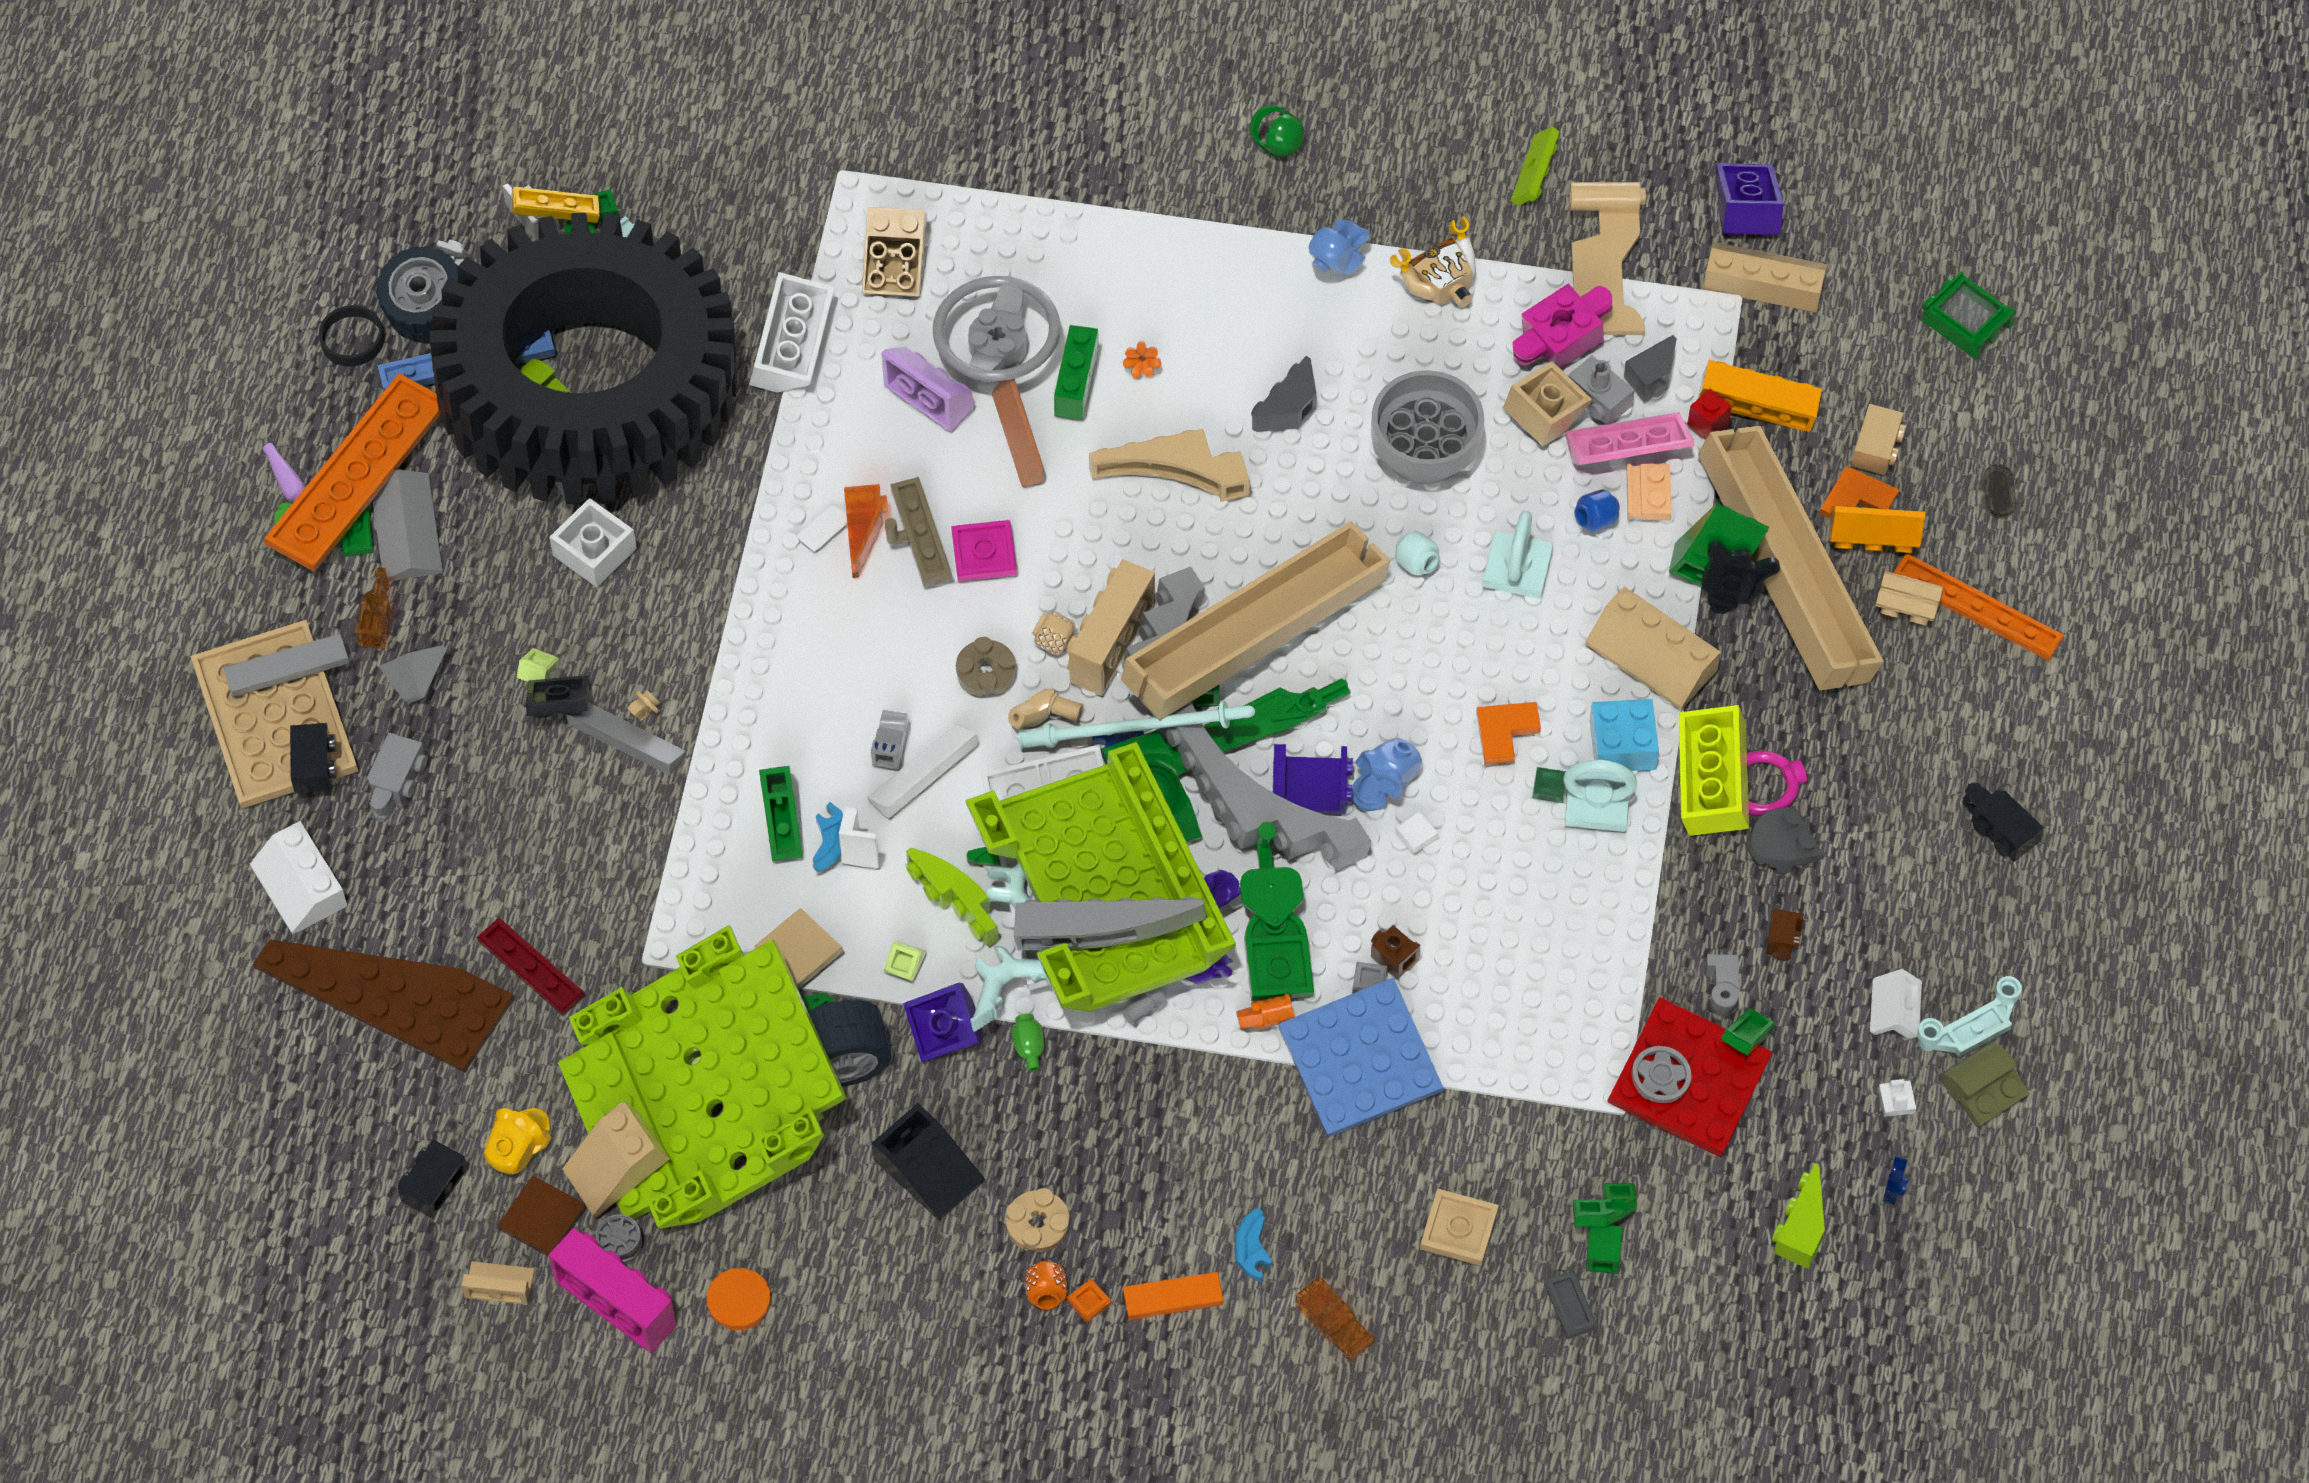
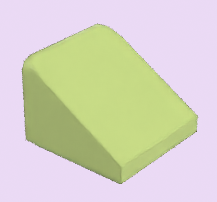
(536, 665)
(904, 960)

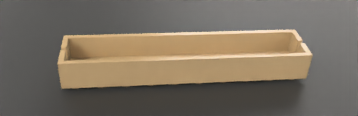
(1807, 586)
(1254, 620)

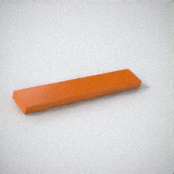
(1985, 609)

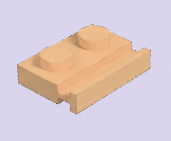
(1648, 491)

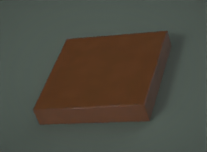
(541, 1216)

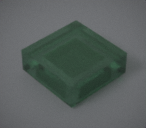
(1549, 785)

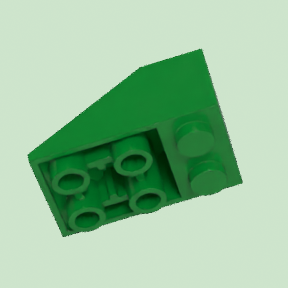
(1720, 525)

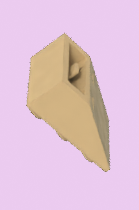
(894, 251)

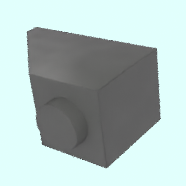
(1651, 369)

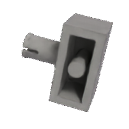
(1608, 391)

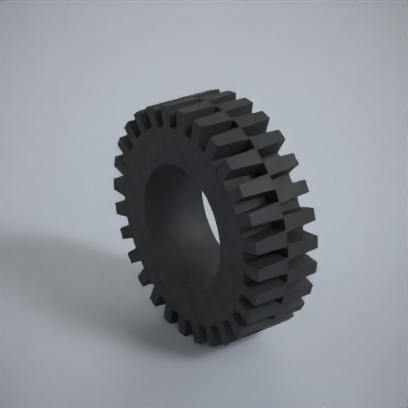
(594, 434)

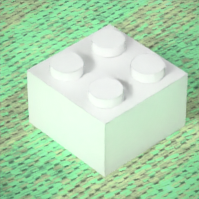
(593, 542)

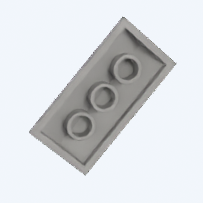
(407, 526)

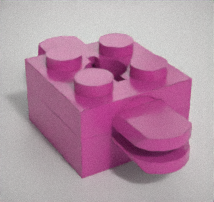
(1572, 335)

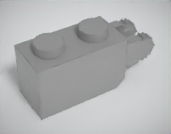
(394, 774)

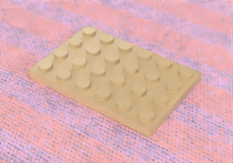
(256, 725)

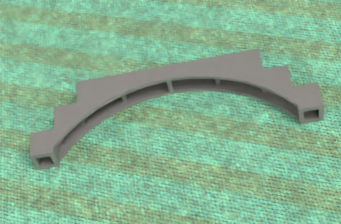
(1232, 793)

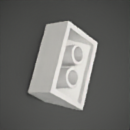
(297, 878)

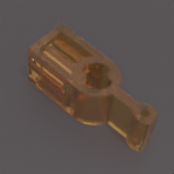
(374, 614)
(1333, 1318)

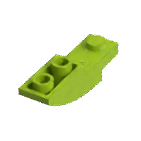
(952, 886)

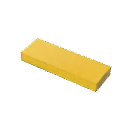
(554, 203)

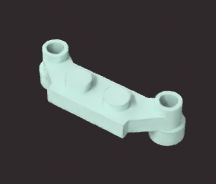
(1975, 1027)

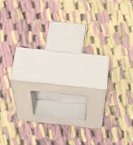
(1897, 1098)

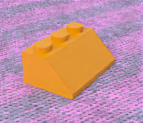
(1876, 528)

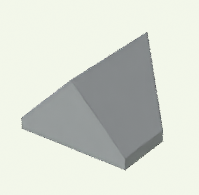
(413, 672)

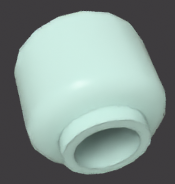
(1417, 553)

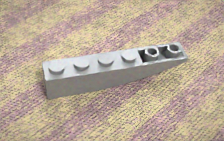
(1100, 922)

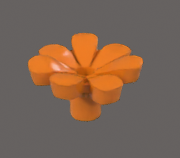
(1142, 359)

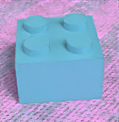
(1625, 733)

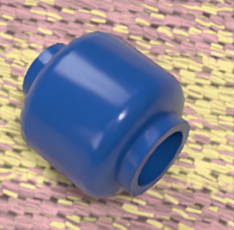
(1597, 510)

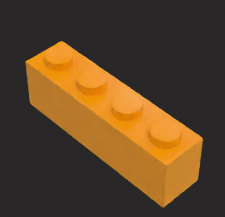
(1763, 395)

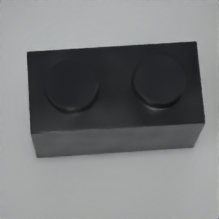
(311, 757)
(432, 1178)

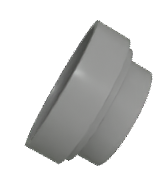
(1450, 406)

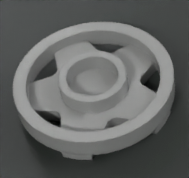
(1661, 1074)

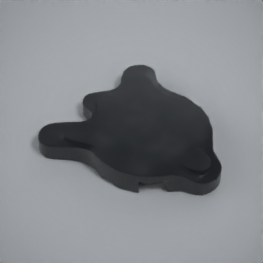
(1733, 577)

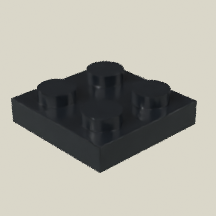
(557, 696)

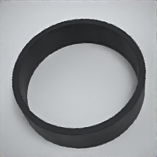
(351, 311)

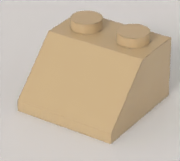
(1546, 403)

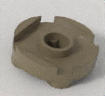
(985, 652)

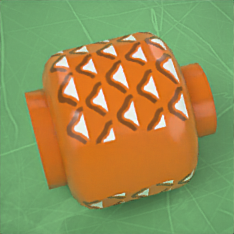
(1046, 1285)

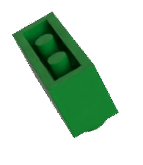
(1076, 372)

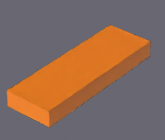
(1173, 1295)

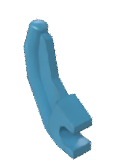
(830, 848)
(1248, 1248)

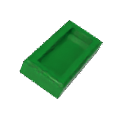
(1748, 1031)

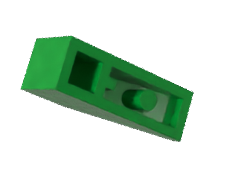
(780, 813)

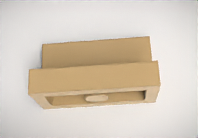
(498, 1283)

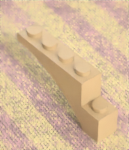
(1177, 457)

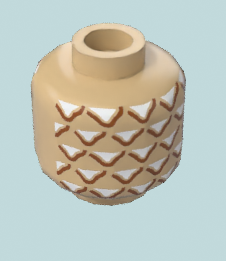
(1054, 632)

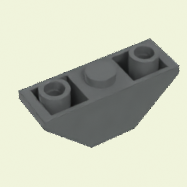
(1288, 401)

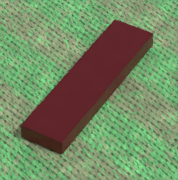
(531, 966)

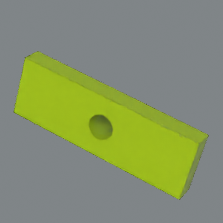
(1535, 166)

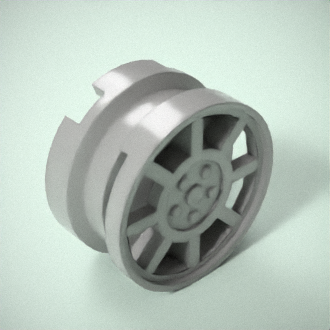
(620, 1237)

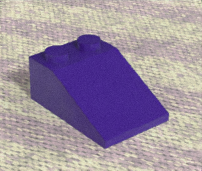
(1749, 199)

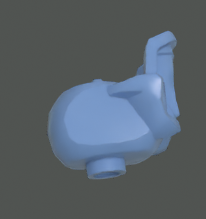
(1338, 247)
(1385, 772)

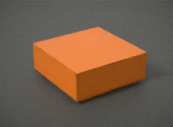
(1089, 1300)

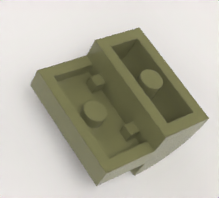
(1985, 1083)

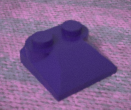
(942, 1022)

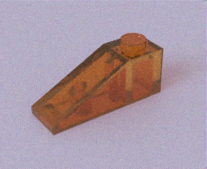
(864, 521)

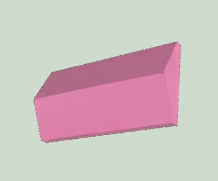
(1628, 438)

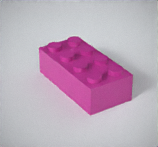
(613, 1289)

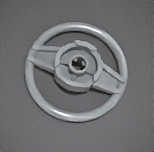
(999, 323)

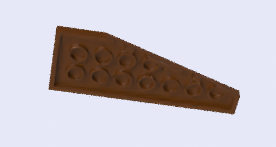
(416, 1002)

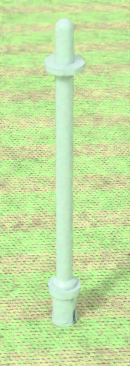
(1051, 735)

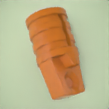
(1266, 1012)

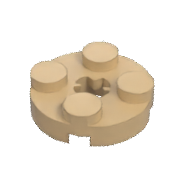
(1039, 1203)

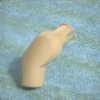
(1041, 706)

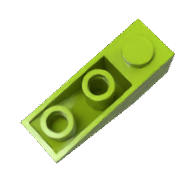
(1805, 1227)

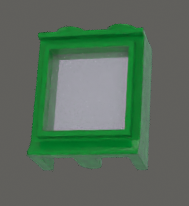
(1966, 314)

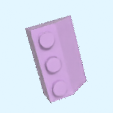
(926, 387)

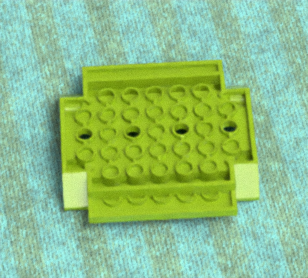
(754, 1059)

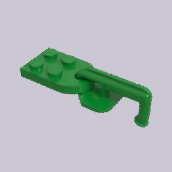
(1275, 956)

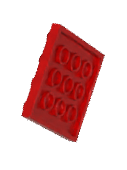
(1719, 1078)

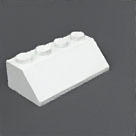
(791, 334)

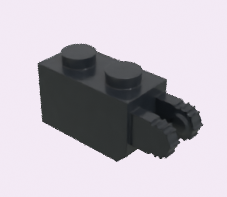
(2002, 821)

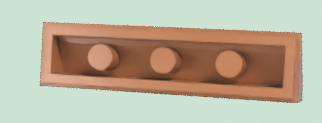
(1018, 433)

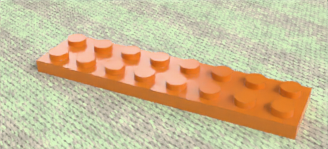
(355, 473)

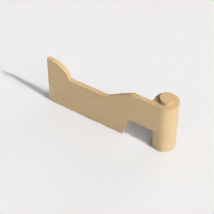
(1600, 257)

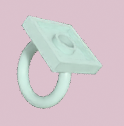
(1518, 562)
(1598, 795)

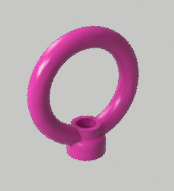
(1792, 772)

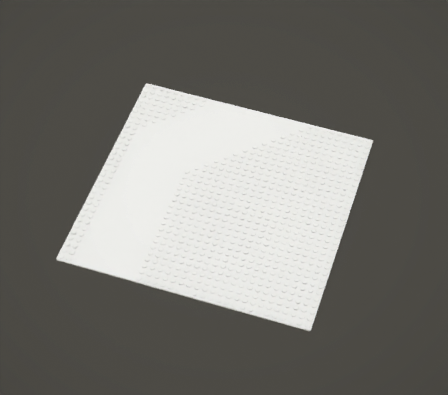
(1520, 922)

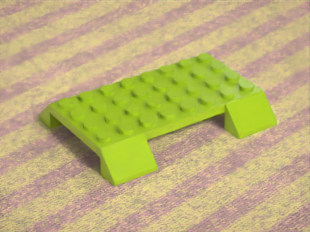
(1106, 840)

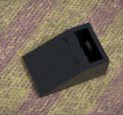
(926, 1161)

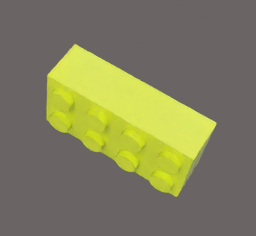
(1713, 770)

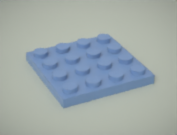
(1360, 1057)

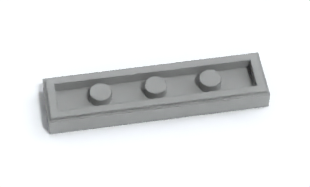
(286, 665)

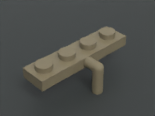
(918, 531)

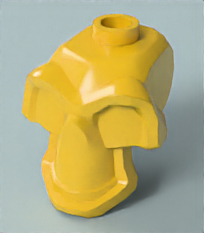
(516, 1139)

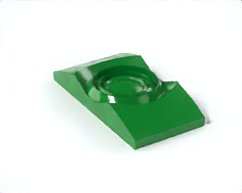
(1164, 771)

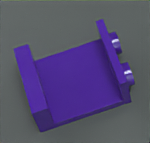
(1313, 781)

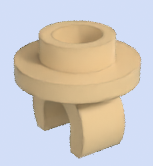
(642, 707)

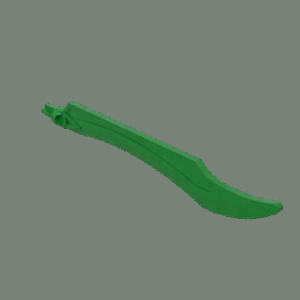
(1273, 714)

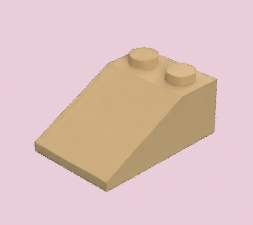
(614, 1158)

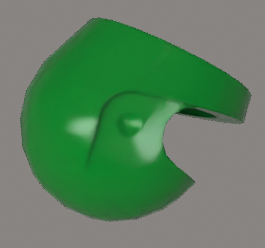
(1283, 136)

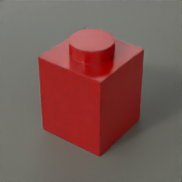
(1709, 414)

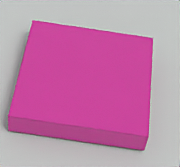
(984, 550)

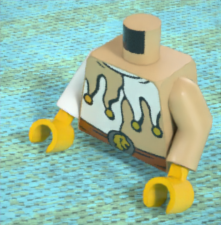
(1441, 271)

